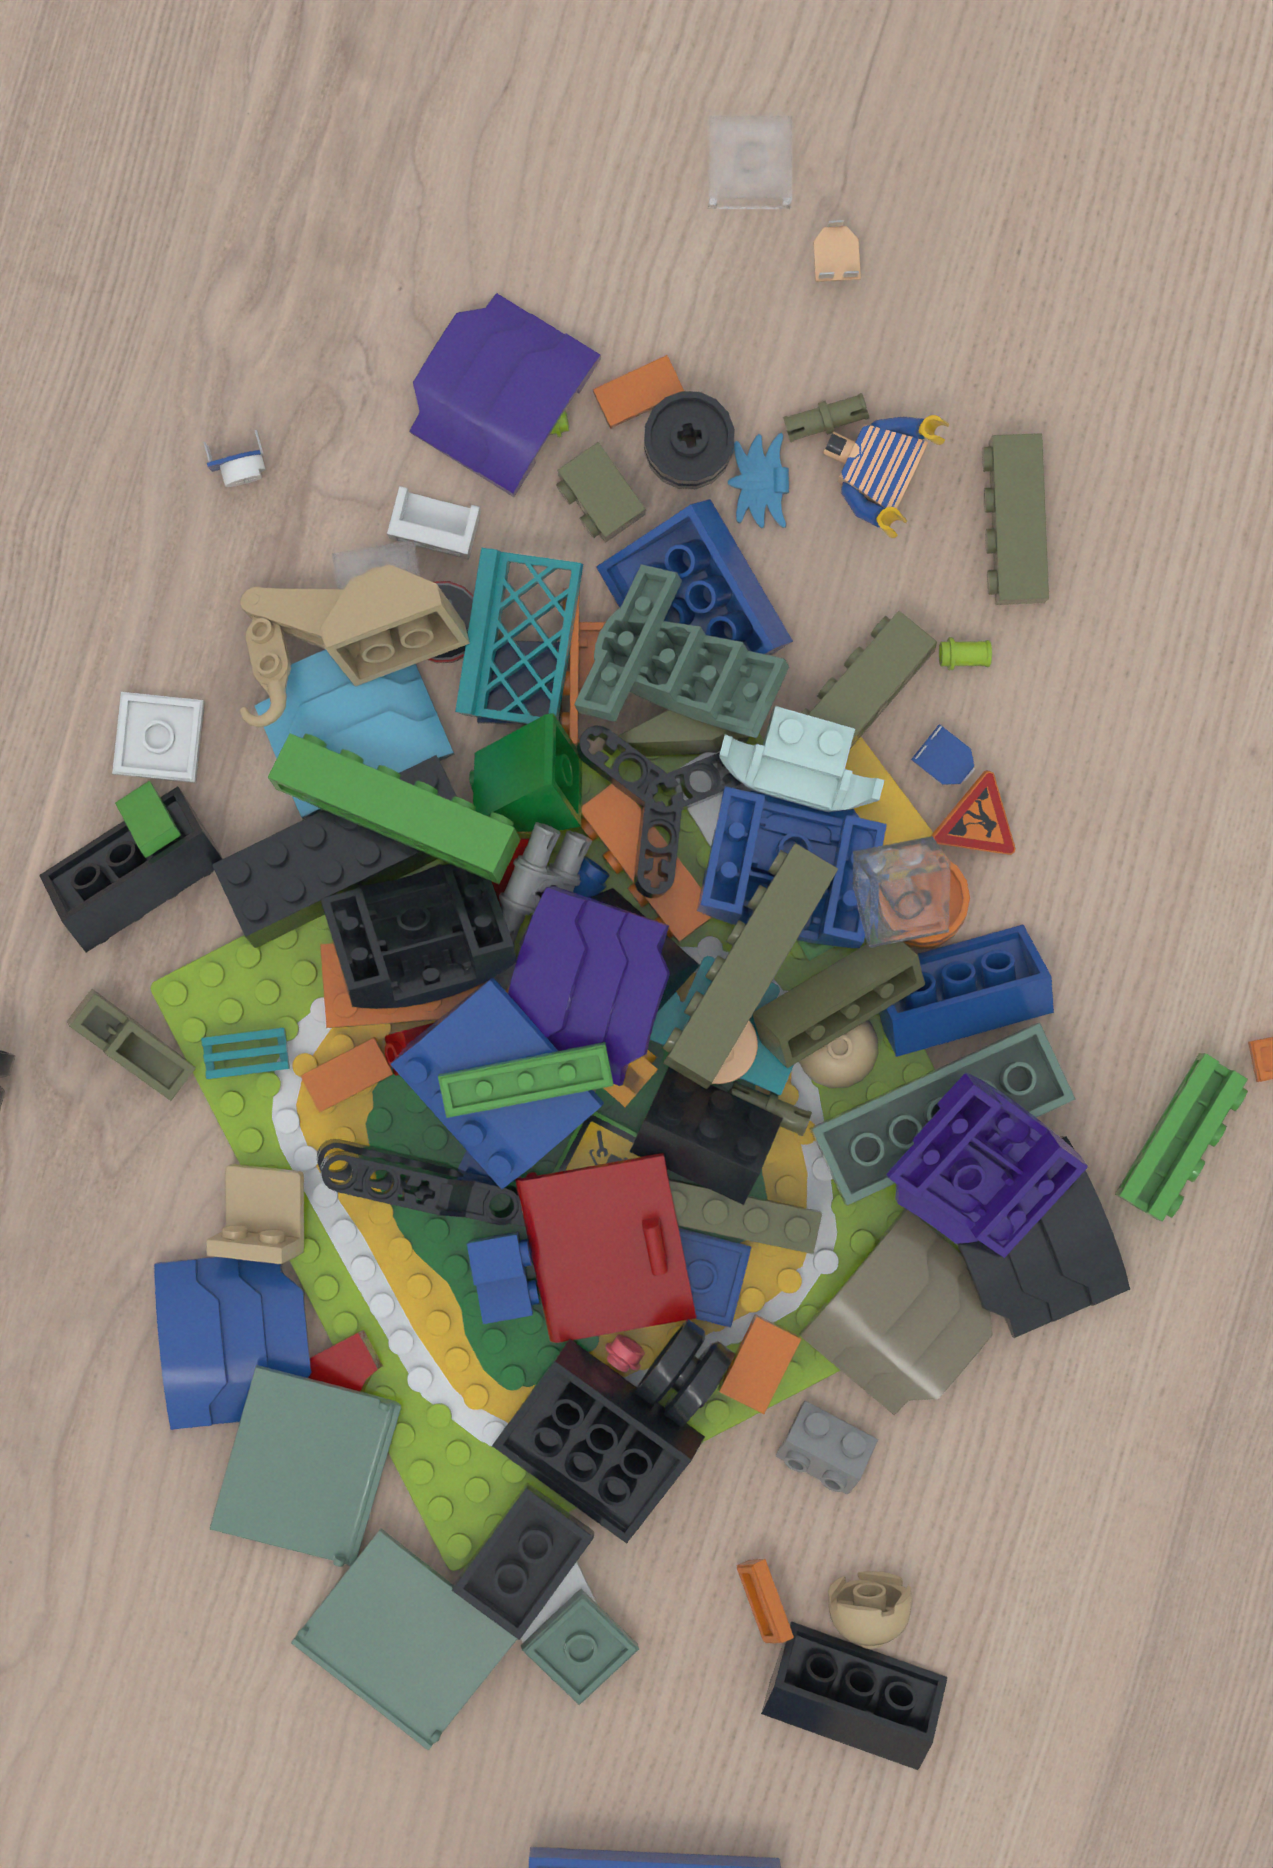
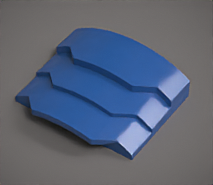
(750, 836)
(215, 1328)

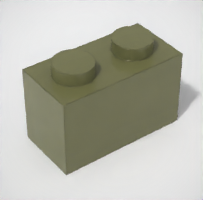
(600, 492)

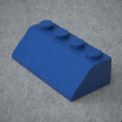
(971, 991)

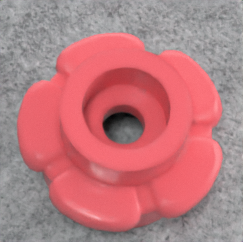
(624, 1353)

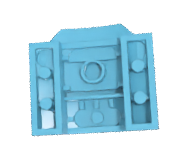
(380, 720)

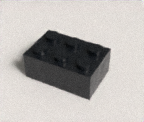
(707, 1135)
(523, 1561)

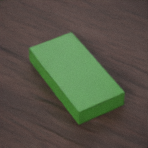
(147, 819)

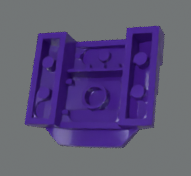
(498, 390)
(591, 976)
(984, 1168)

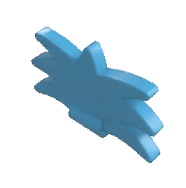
(761, 481)

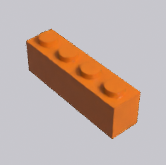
(616, 822)

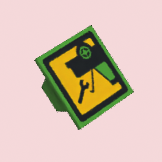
(596, 1143)

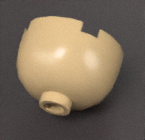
(844, 1059)
(870, 1608)

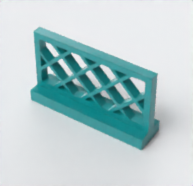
(484, 632)

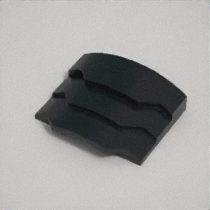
(418, 937)
(1055, 1268)

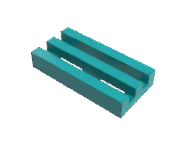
(210, 1057)

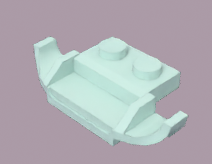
(801, 763)

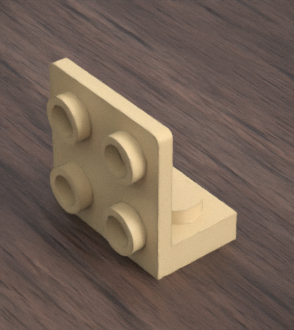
(261, 1215)

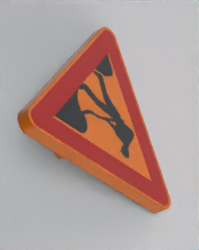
(978, 820)

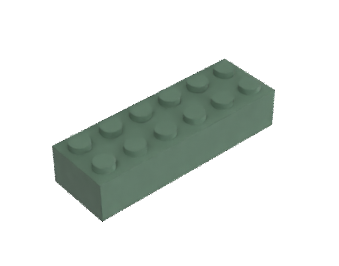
(874, 1135)

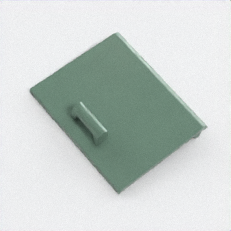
(305, 1465)
(403, 1639)

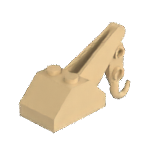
(368, 628)

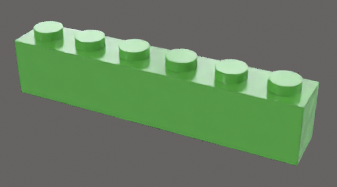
(395, 807)

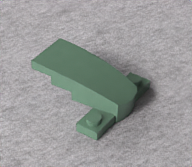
(677, 664)

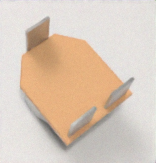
(836, 254)

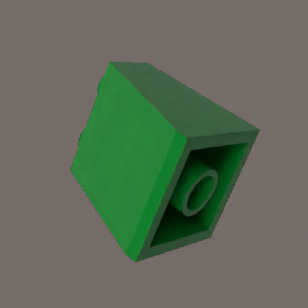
(530, 777)

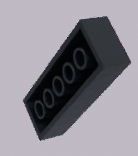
(284, 876)

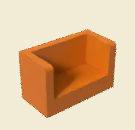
(759, 1364)

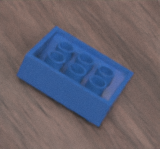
(716, 579)
(483, 1032)

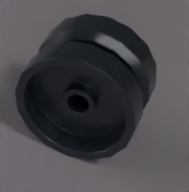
(695, 416)
(689, 1376)

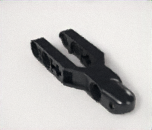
(445, 1192)

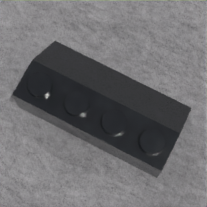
(113, 882)
(855, 1696)

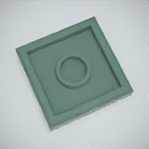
(580, 1647)

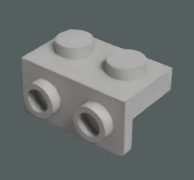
(826, 1448)

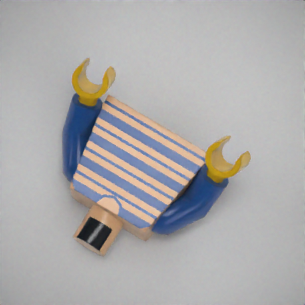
(882, 465)

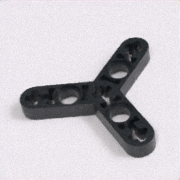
(642, 793)

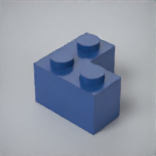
(501, 1276)

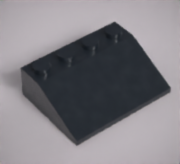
(598, 1441)

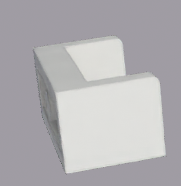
(434, 523)

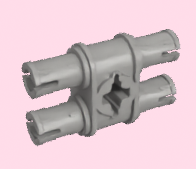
(533, 874)

